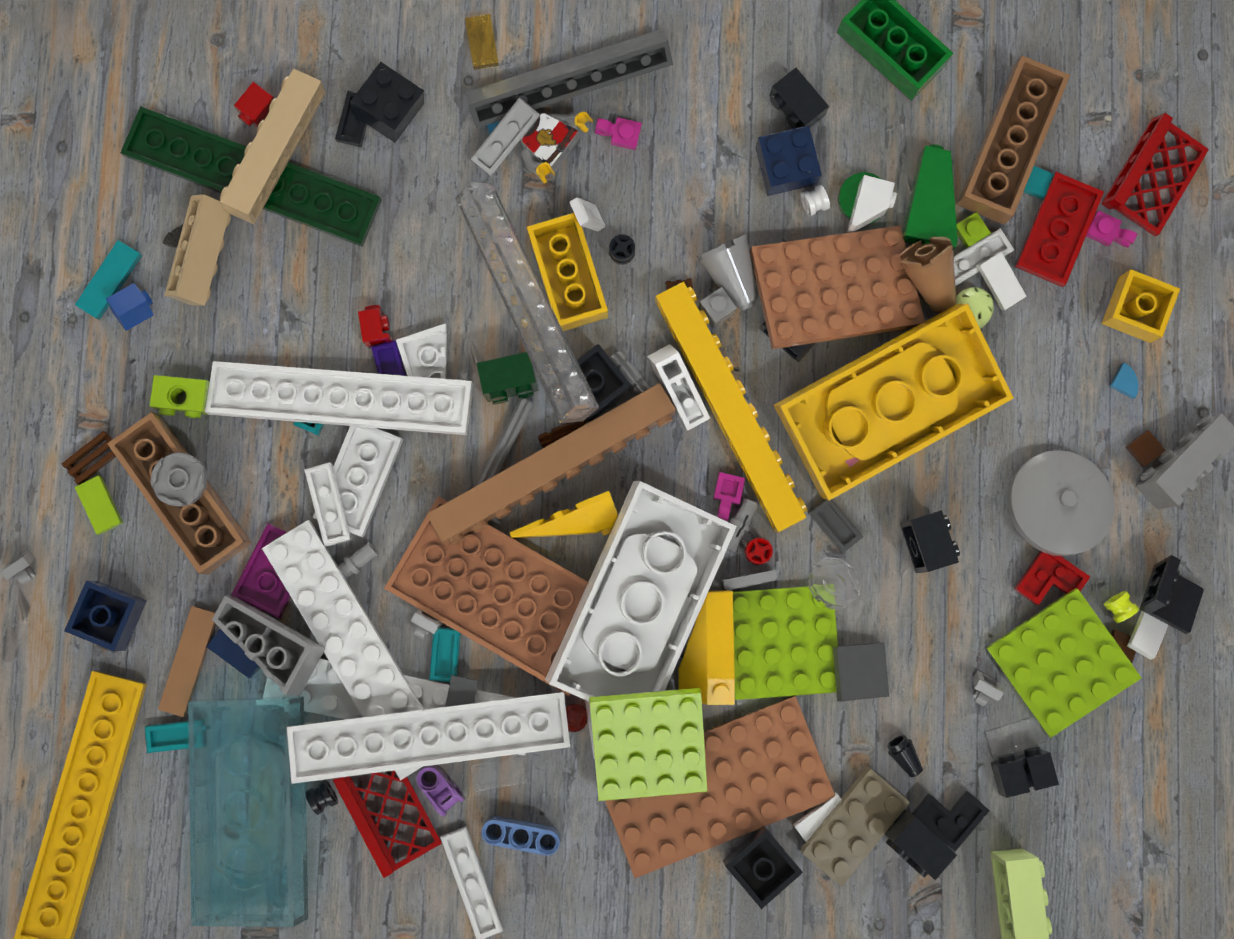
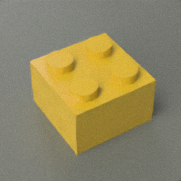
(1140, 306)

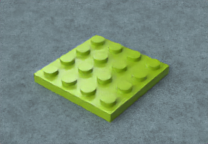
(782, 644)
(1063, 662)
(648, 744)

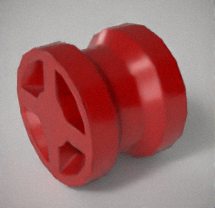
(762, 549)

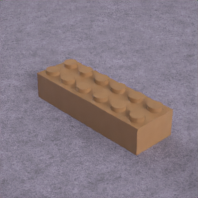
(1013, 140)
(202, 529)

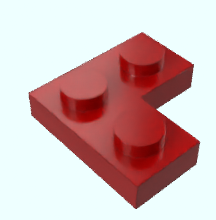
(1049, 571)

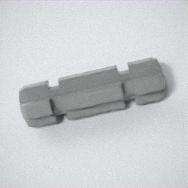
(629, 372)

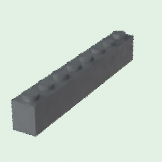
(571, 77)

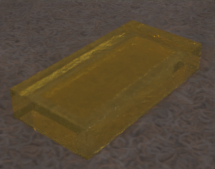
(482, 41)

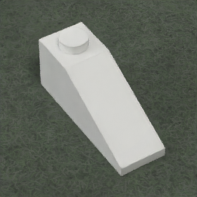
(678, 386)

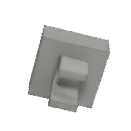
(20, 568)
(425, 624)
(986, 688)

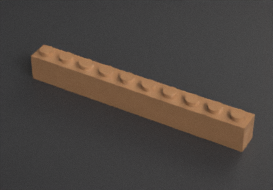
(552, 464)

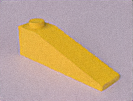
(710, 652)

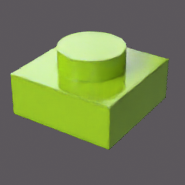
(972, 230)

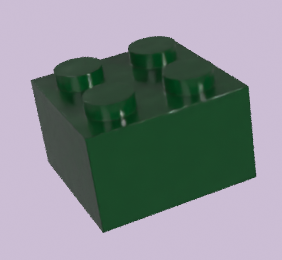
(507, 378)

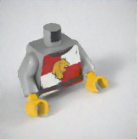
(551, 141)

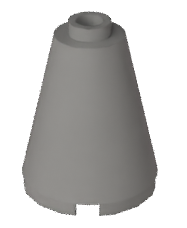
(732, 270)

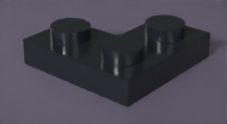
(951, 825)

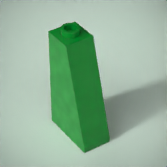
(932, 199)

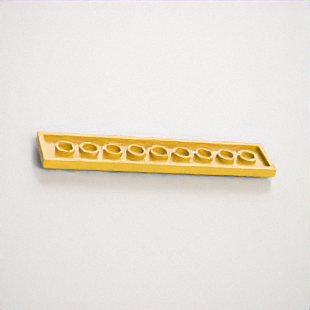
(81, 808)

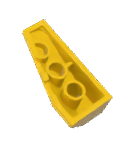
(588, 517)

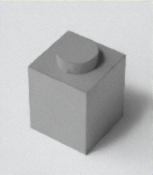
(717, 307)

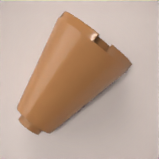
(932, 271)

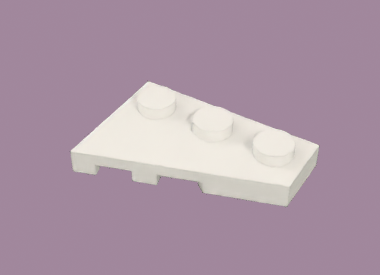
(425, 353)

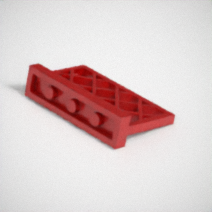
(1140, 160)
(369, 830)

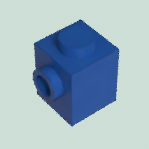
(130, 306)

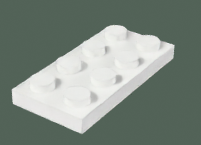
(363, 472)

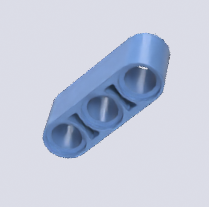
(508, 839)

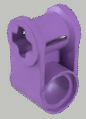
(440, 790)

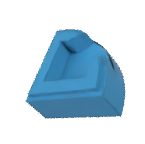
(1125, 381)

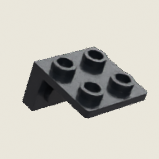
(1171, 596)

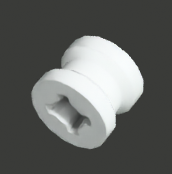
(815, 200)

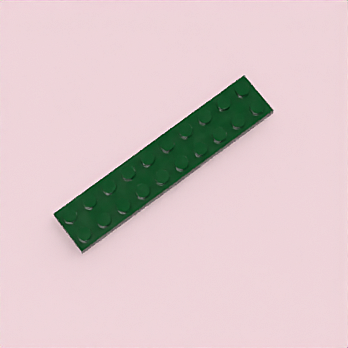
(211, 161)

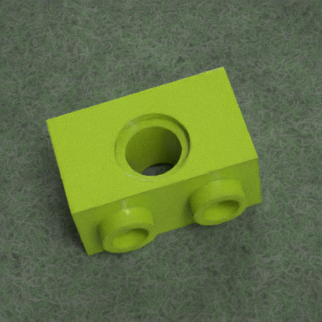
(167, 389)

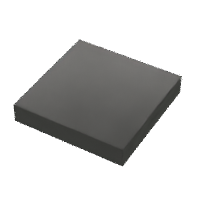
(860, 671)

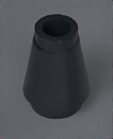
(905, 755)

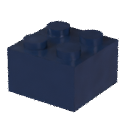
(788, 160)
(105, 616)

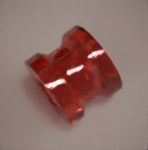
(573, 718)

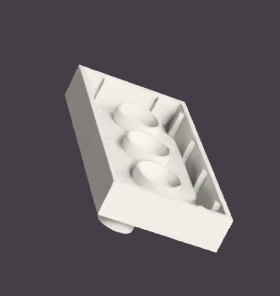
(641, 597)

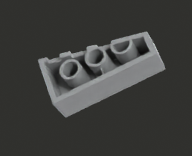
(1187, 462)
(276, 648)

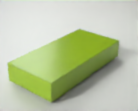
(99, 505)

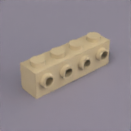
(198, 251)

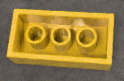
(568, 271)

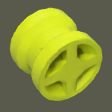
(1121, 606)

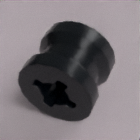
(620, 244)
(321, 797)

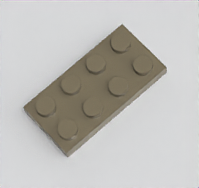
(854, 826)

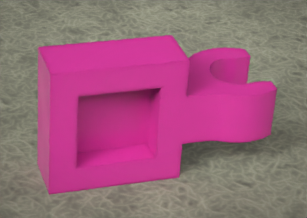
(623, 132)
(1106, 229)
(728, 492)

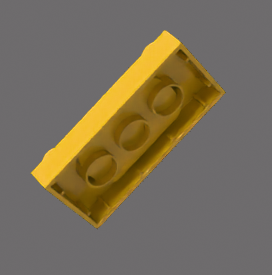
(894, 401)

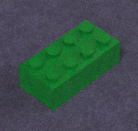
(895, 44)

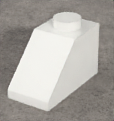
(871, 201)

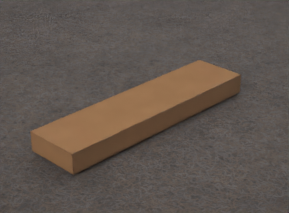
(188, 662)

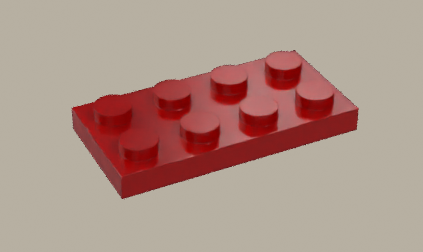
(1059, 229)

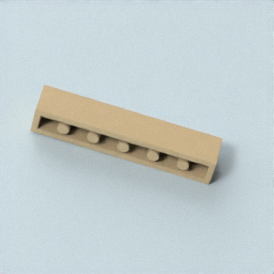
(272, 146)

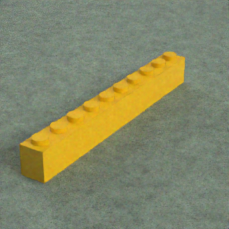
(730, 407)

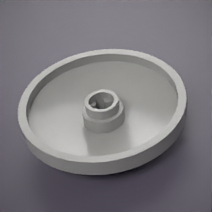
(1061, 503)

